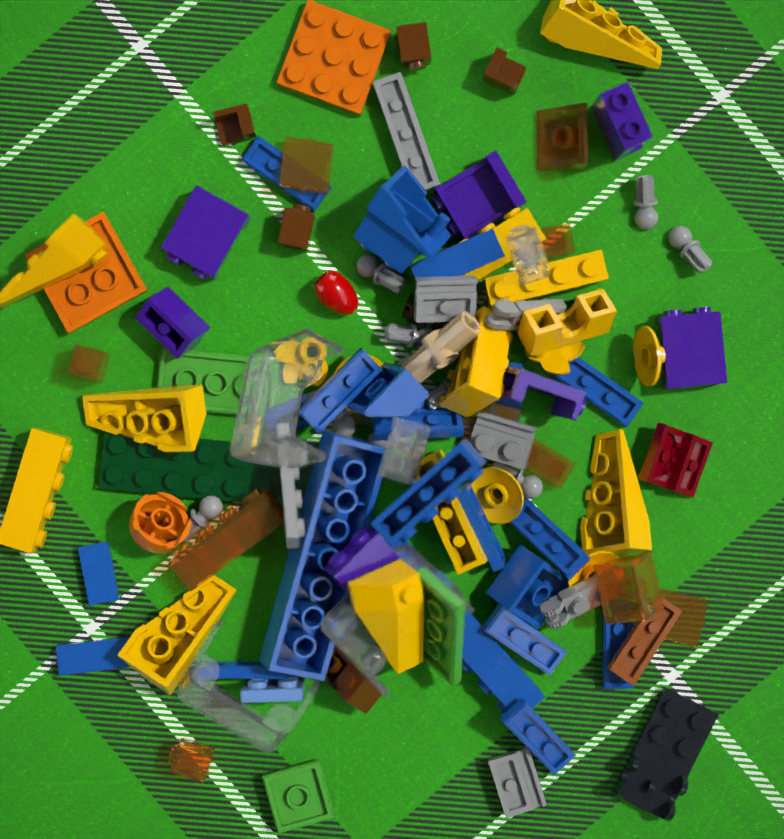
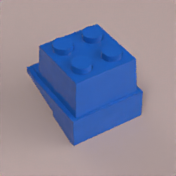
(402, 223)

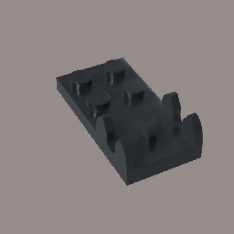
(665, 754)

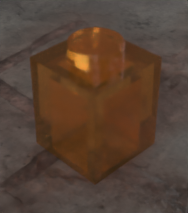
(89, 363)
(191, 759)

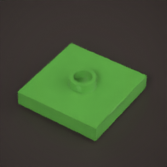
(298, 796)

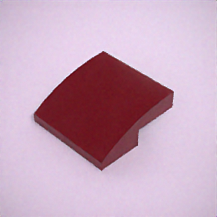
(675, 460)

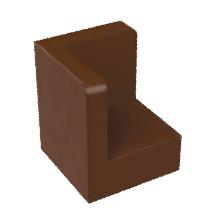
(504, 72)
(234, 124)

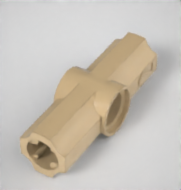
(442, 346)

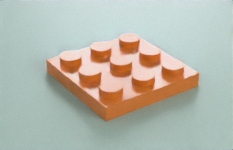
(334, 57)
(97, 288)

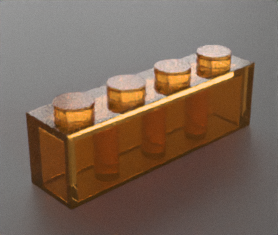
(227, 539)

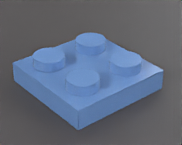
(273, 690)

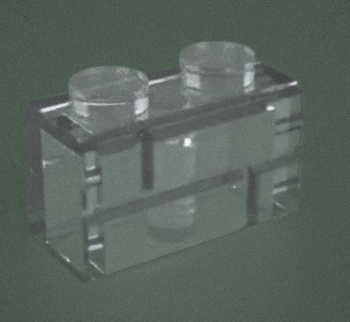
(527, 254)
(404, 450)

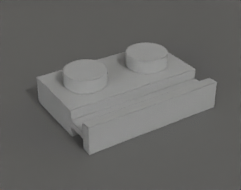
(444, 298)
(503, 439)
(517, 782)

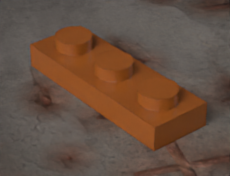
(643, 643)

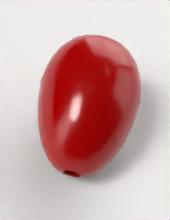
(336, 293)

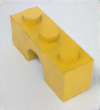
(587, 318)

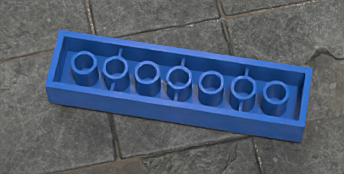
(333, 509)

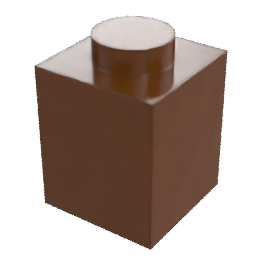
(413, 46)
(297, 227)

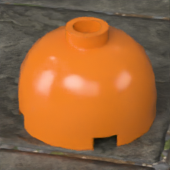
(159, 523)

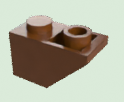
(351, 682)

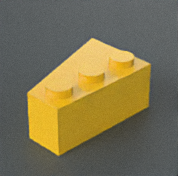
(479, 370)

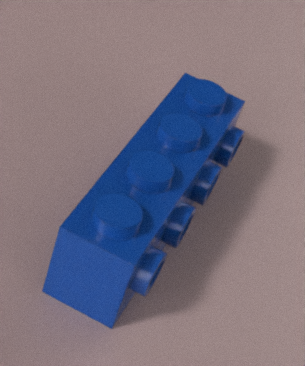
(428, 492)

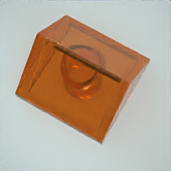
(562, 138)
(629, 588)

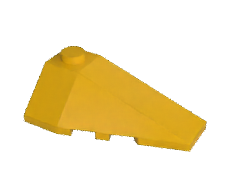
(594, 30)
(70, 250)
(155, 416)
(615, 510)
(393, 611)
(171, 640)

